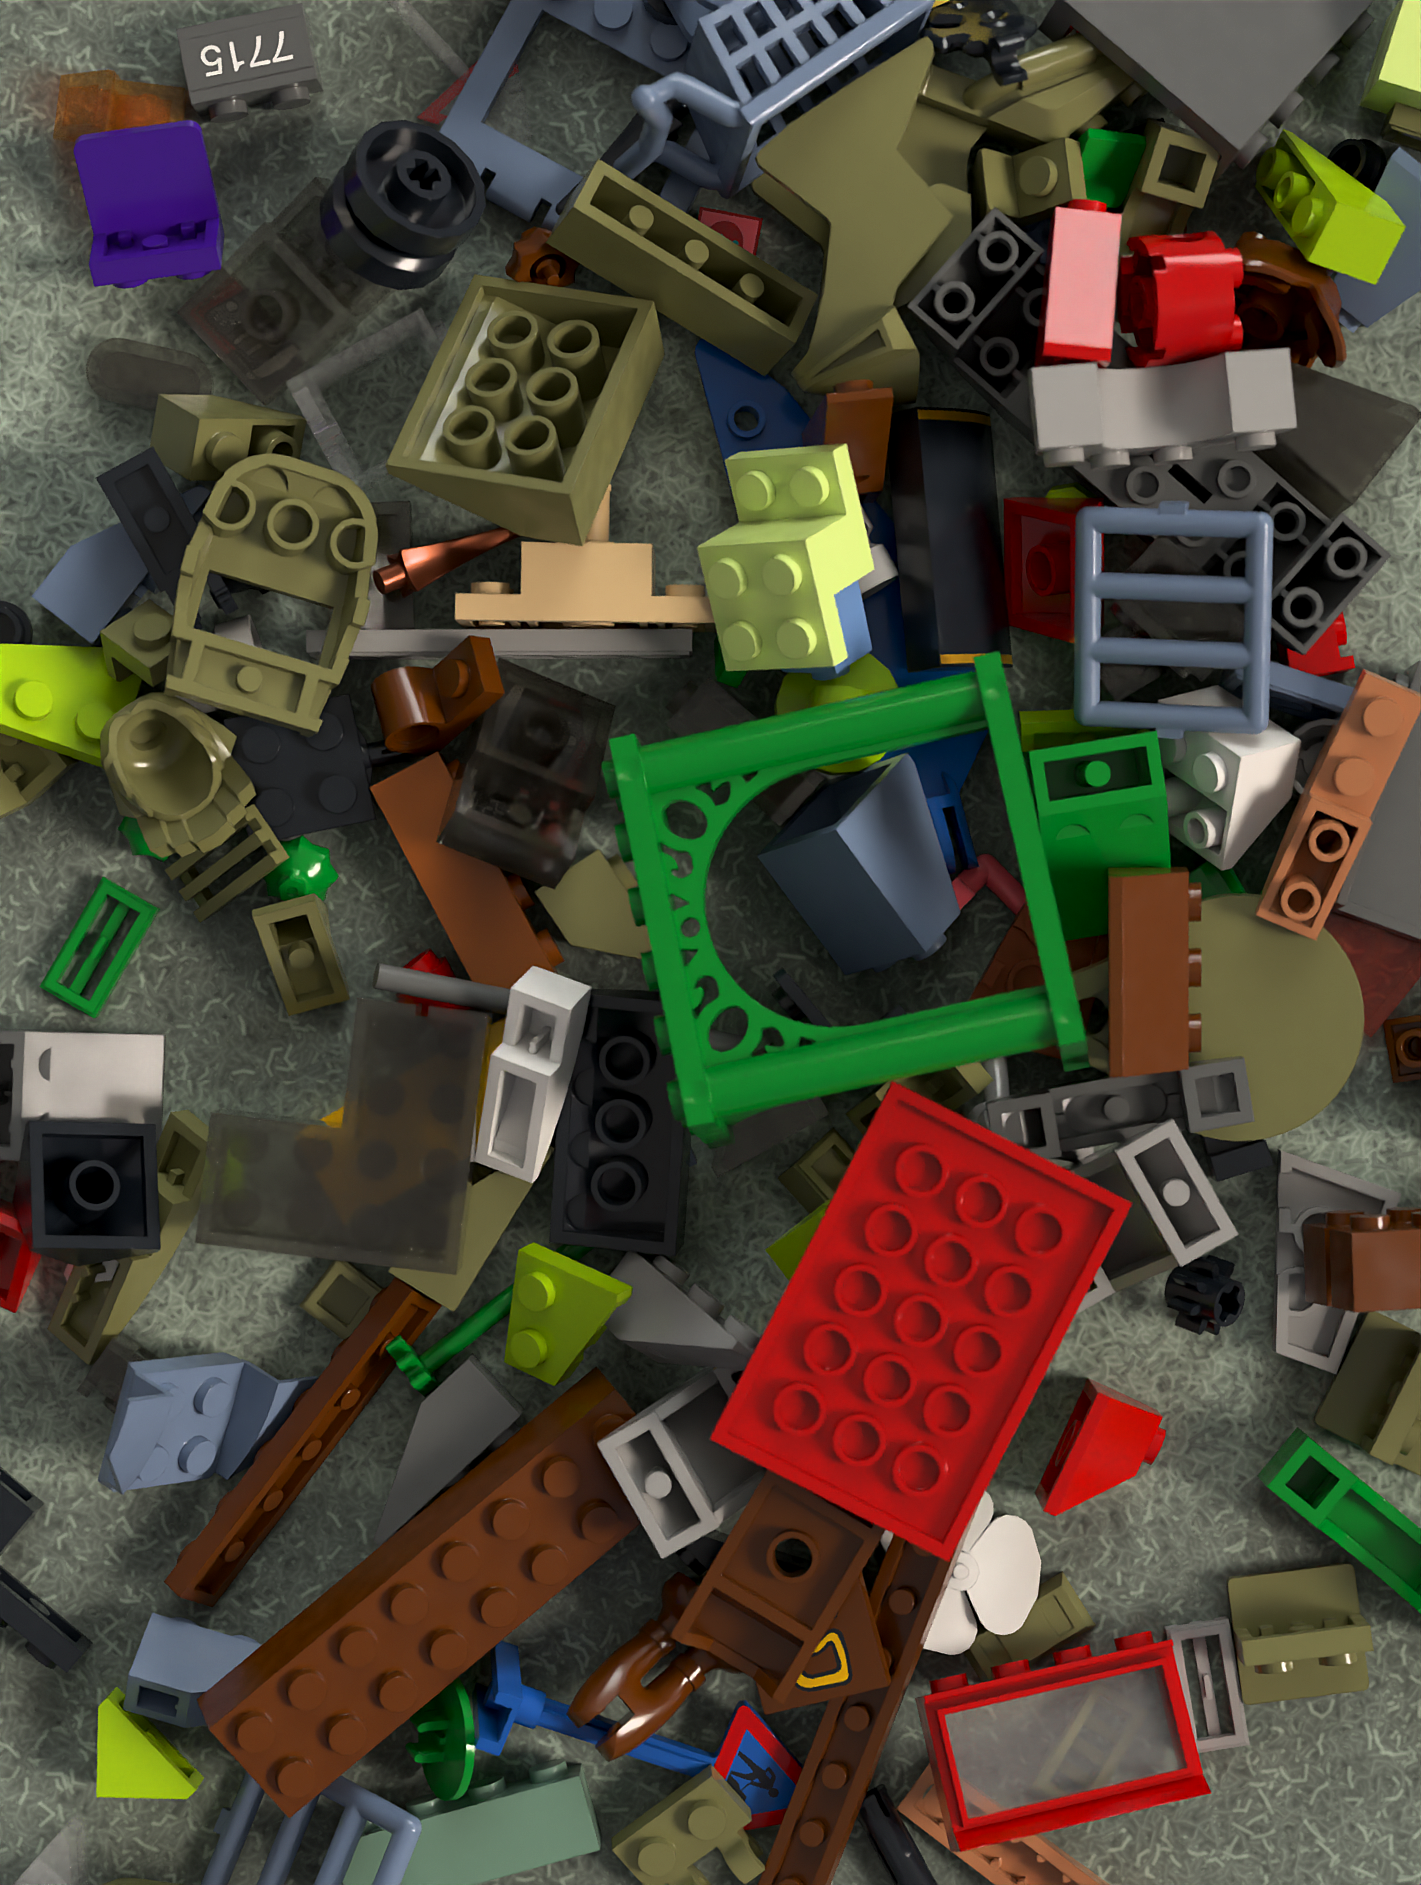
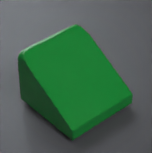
(1110, 163)

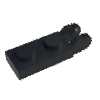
(157, 523)

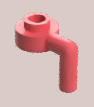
(995, 878)

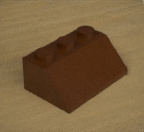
(1152, 970)

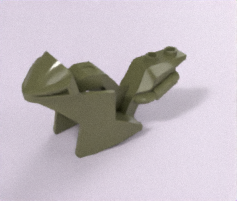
(885, 187)

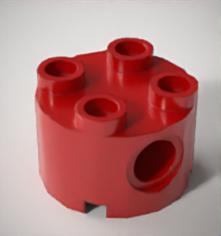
(1179, 298)

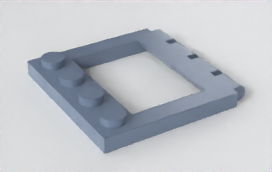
(520, 174)

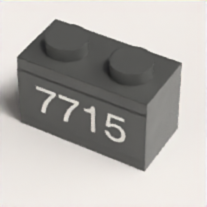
(250, 62)

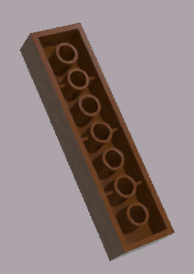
(427, 1601)

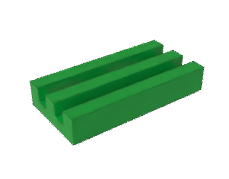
(125, 953)

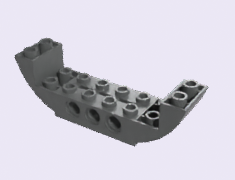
(985, 324)

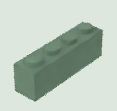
(491, 1830)

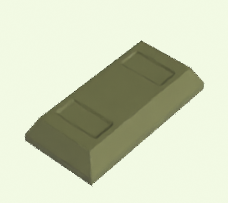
(1051, 1623)

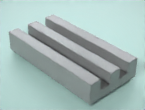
(1197, 1631)

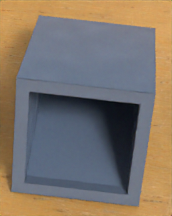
(867, 868)

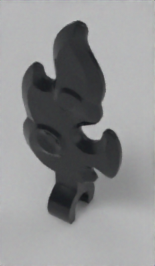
(983, 30)

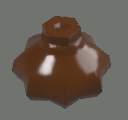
(539, 262)

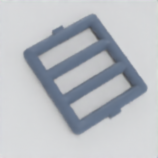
(1253, 590)
(359, 1806)

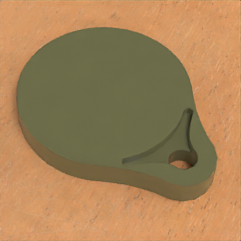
(1263, 997)

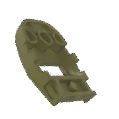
(292, 534)

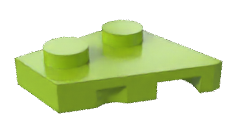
(557, 1312)

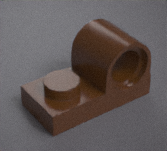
(429, 707)

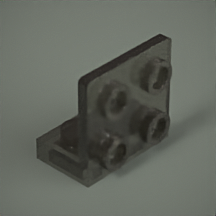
(1175, 618)

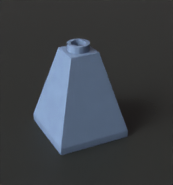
(1401, 277)

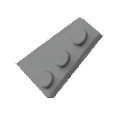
(1303, 1195)

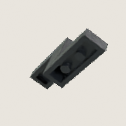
(48, 1634)

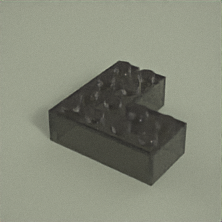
(386, 1179)

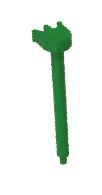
(421, 1367)

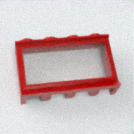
(1060, 1742)

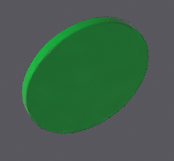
(445, 1741)

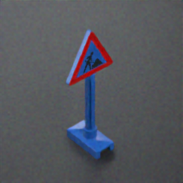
(747, 1758)

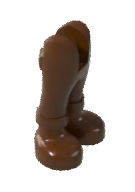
(626, 1667)

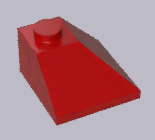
(1099, 1447)

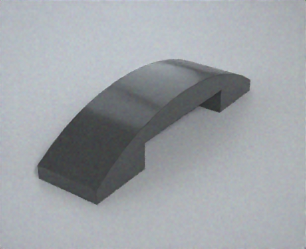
(1115, 1108)

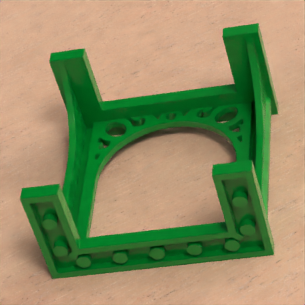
(729, 1086)

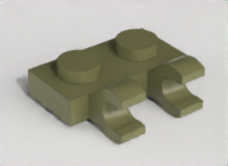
(685, 1828)

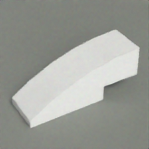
(531, 1072)

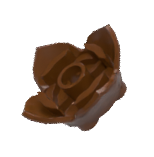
(1288, 303)

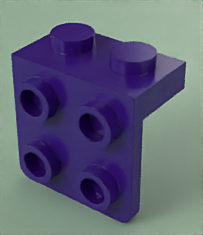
(150, 204)

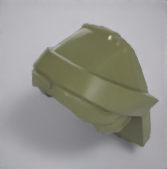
(174, 774)

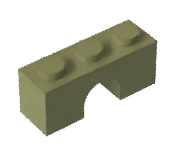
(1166, 185)

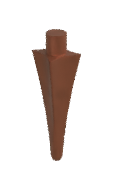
(421, 565)

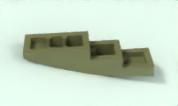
(98, 1311)

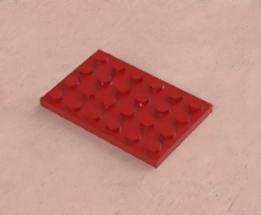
(920, 1320)

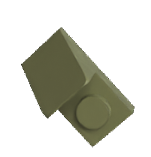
(1028, 183)
(302, 953)

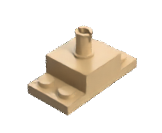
(586, 589)

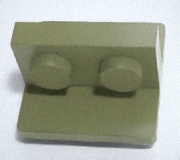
(1378, 1393)
(1299, 1633)

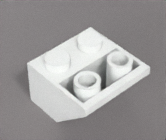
(1225, 784)

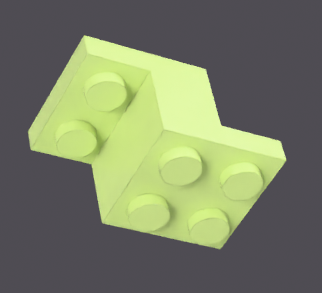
(786, 558)

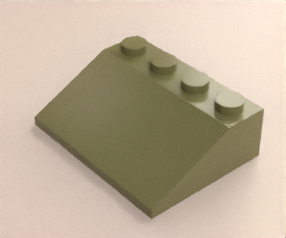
(531, 405)

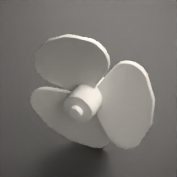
(1001, 1577)

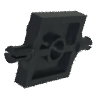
(312, 780)

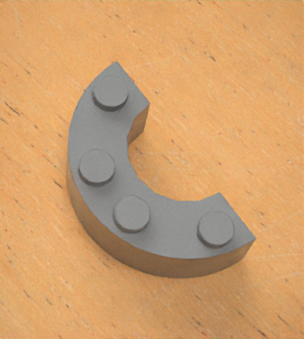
(1161, 409)

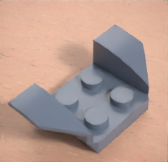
(193, 1419)

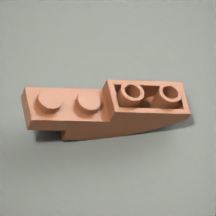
(1338, 804)

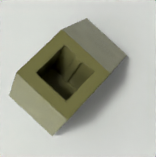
(211, 433)
(595, 907)

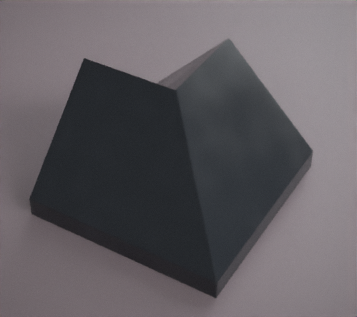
(88, 1190)

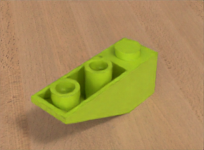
(1327, 210)

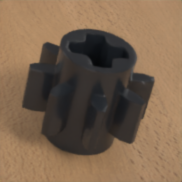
(1205, 1295)

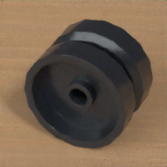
(402, 205)

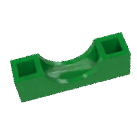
(1348, 1512)

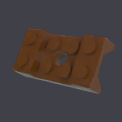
(756, 1610)

